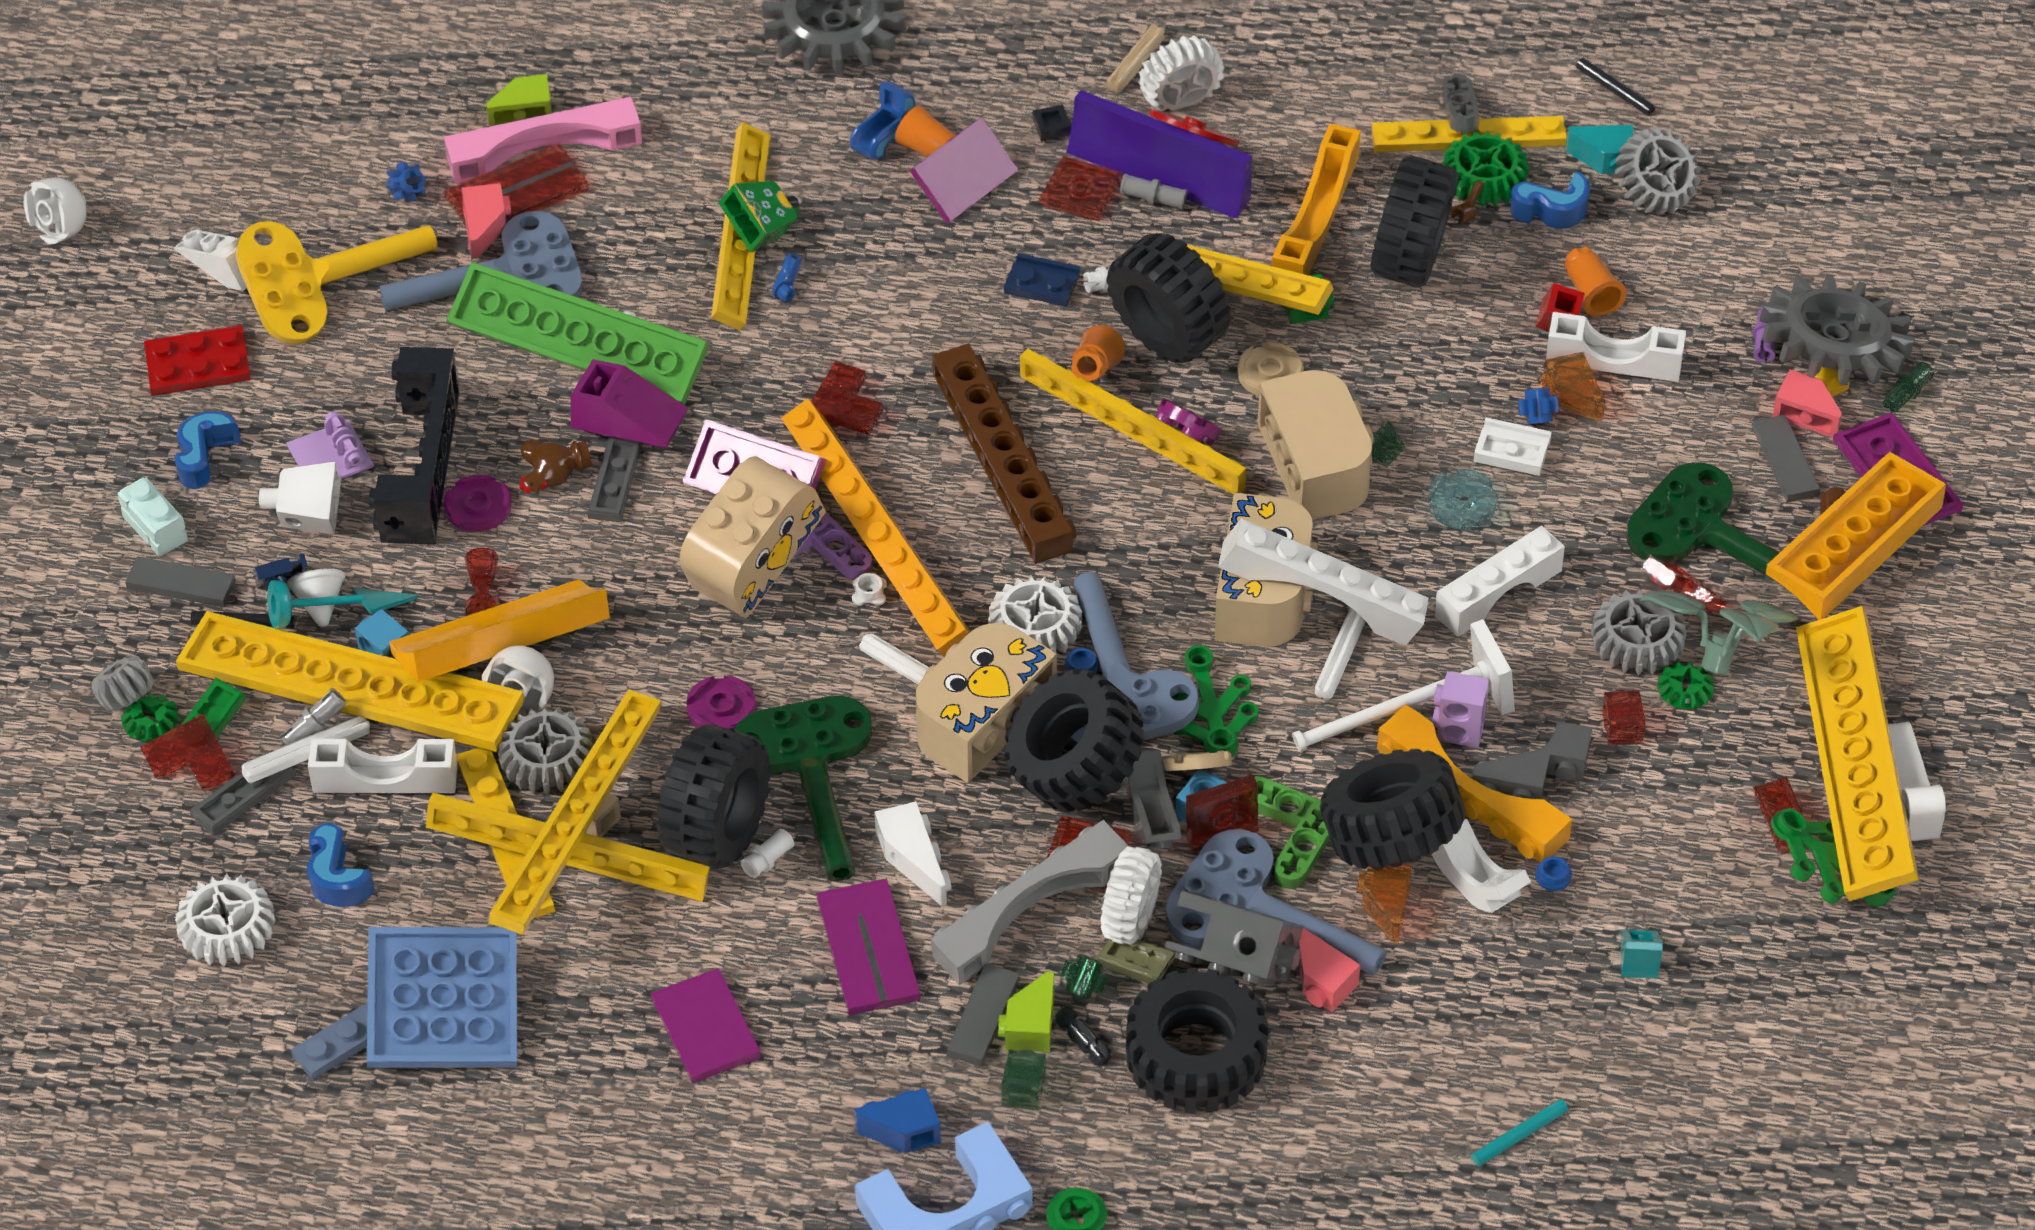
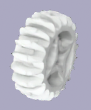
(1181, 74)
(1056, 607)
(1131, 895)
(204, 929)

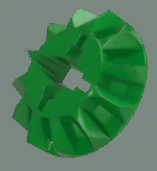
(1699, 690)
(142, 727)
(1083, 1202)

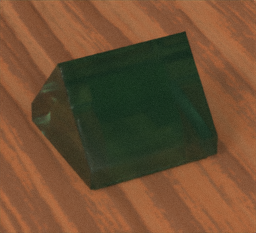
(1386, 445)

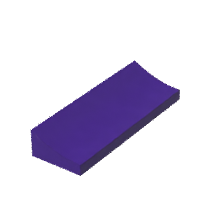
(1157, 150)

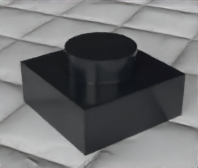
(1051, 122)

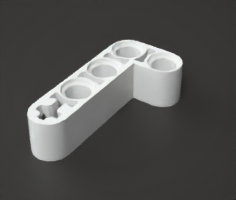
(1922, 802)

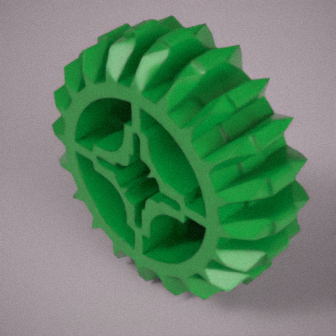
(1485, 161)

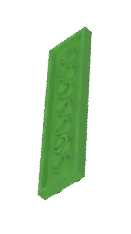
(574, 330)

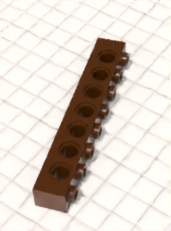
(1003, 453)

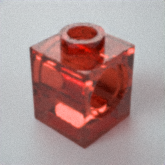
(1623, 717)

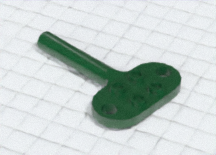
(1689, 514)
(805, 740)

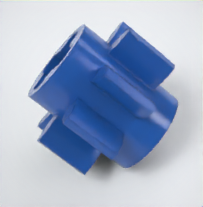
(404, 174)
(1538, 405)

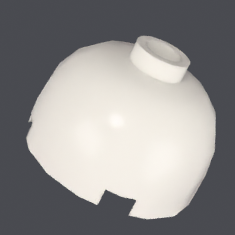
(58, 203)
(525, 671)

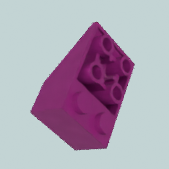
(624, 405)

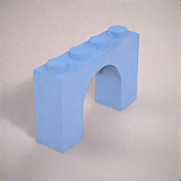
(999, 1194)

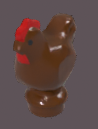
(552, 463)

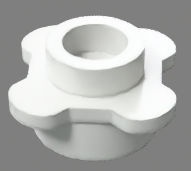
(866, 582)

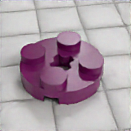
(1188, 421)

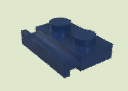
(1042, 280)
(278, 570)

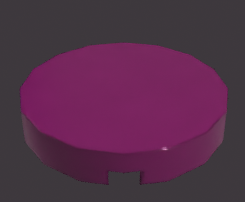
(487, 507)
(721, 712)

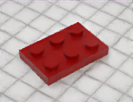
(197, 360)

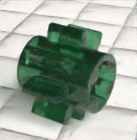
(1084, 976)

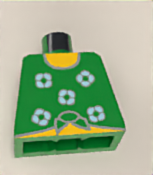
(759, 212)

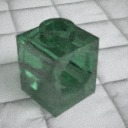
(1023, 1079)

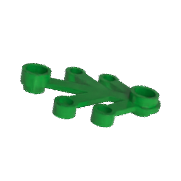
(1213, 710)
(1798, 833)

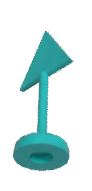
(281, 604)

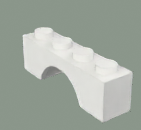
(1653, 355)
(1472, 595)
(342, 768)

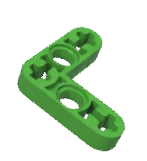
(1304, 822)

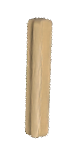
(1134, 60)

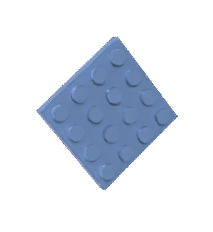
(442, 997)

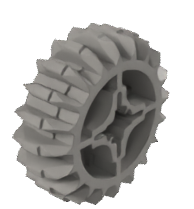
(1653, 188)
(1636, 637)
(525, 743)

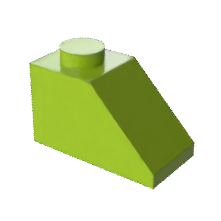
(520, 100)
(1029, 1016)

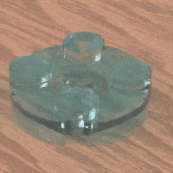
(1462, 515)

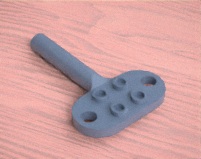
(533, 255)
(1149, 691)
(1240, 880)

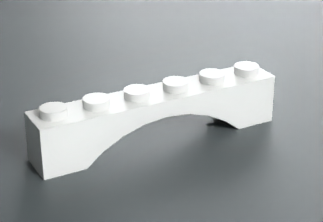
(1265, 555)

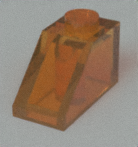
(1574, 385)
(1386, 897)

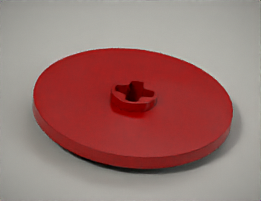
(1194, 125)

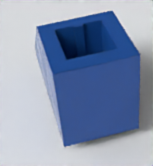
(901, 1121)

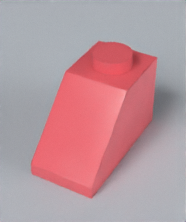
(484, 215)
(1807, 404)
(1325, 972)

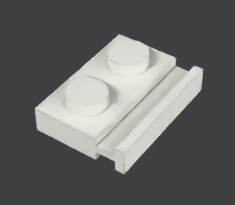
(1512, 446)

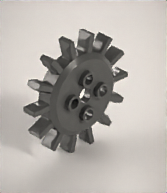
(829, 40)
(1861, 329)

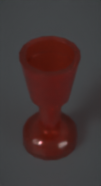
(481, 569)

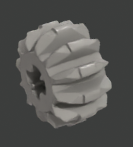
(122, 683)

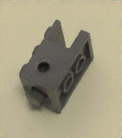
(1242, 941)

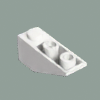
(213, 255)
(908, 848)

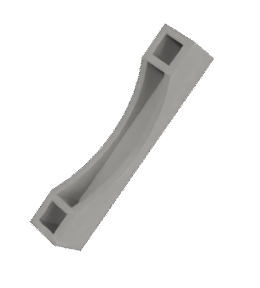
(971, 939)

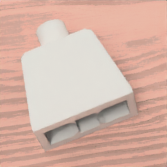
(305, 497)

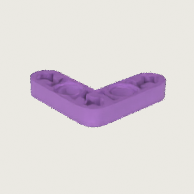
(831, 531)

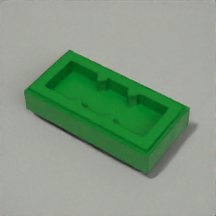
(218, 705)

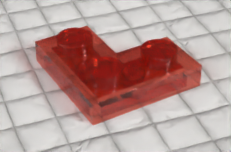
(840, 403)
(1672, 577)
(193, 745)

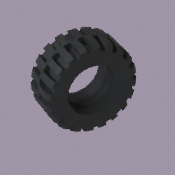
(1414, 221)
(1168, 297)
(1099, 758)
(713, 796)
(1392, 809)
(1196, 1079)

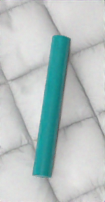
(1519, 1132)

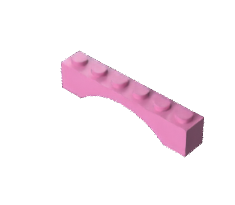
(601, 125)

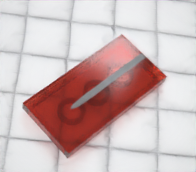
(530, 182)

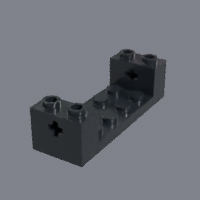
(411, 504)

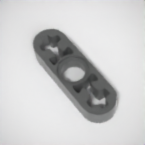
(1460, 103)

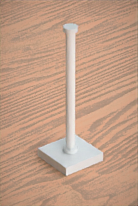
(1488, 664)

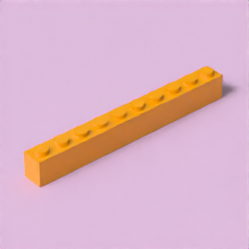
(877, 528)

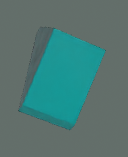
(1640, 953)

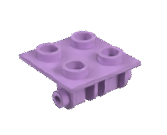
(332, 444)

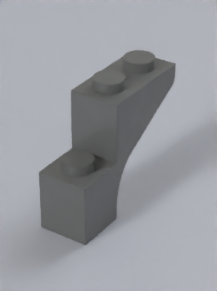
(1527, 772)
(1151, 804)

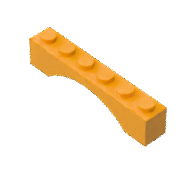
(1333, 169)
(1527, 823)

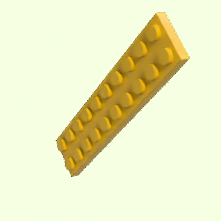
(370, 683)
(1856, 754)

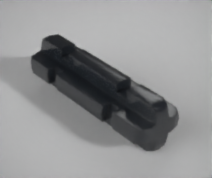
(1083, 1036)

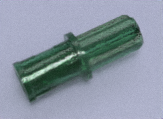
(1908, 387)

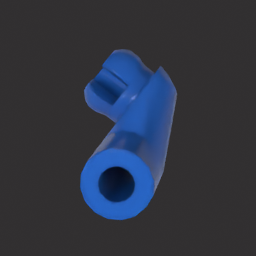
(783, 286)

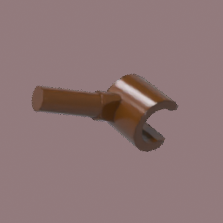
(1468, 209)

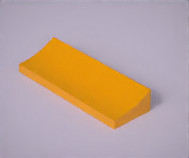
(1857, 534)
(497, 628)

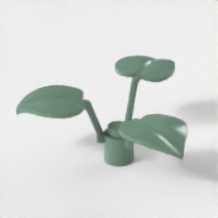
(1720, 648)

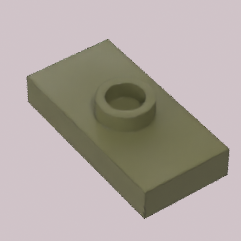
(1138, 960)

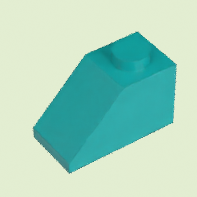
(1598, 145)

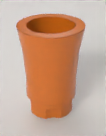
(922, 132)
(1590, 275)
(1098, 351)

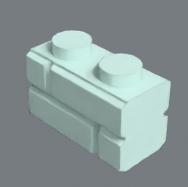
(152, 516)

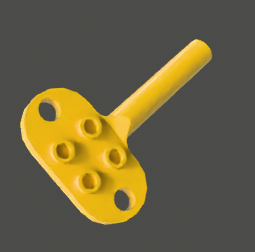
(289, 282)

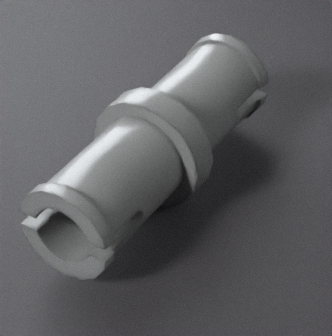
(1153, 191)
(314, 718)

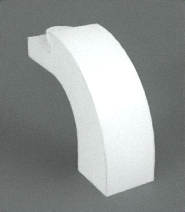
(1475, 874)

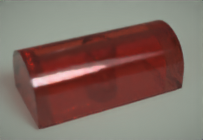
(1774, 798)

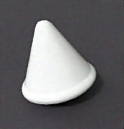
(317, 584)

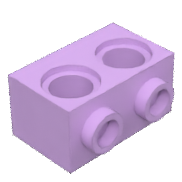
(1461, 709)

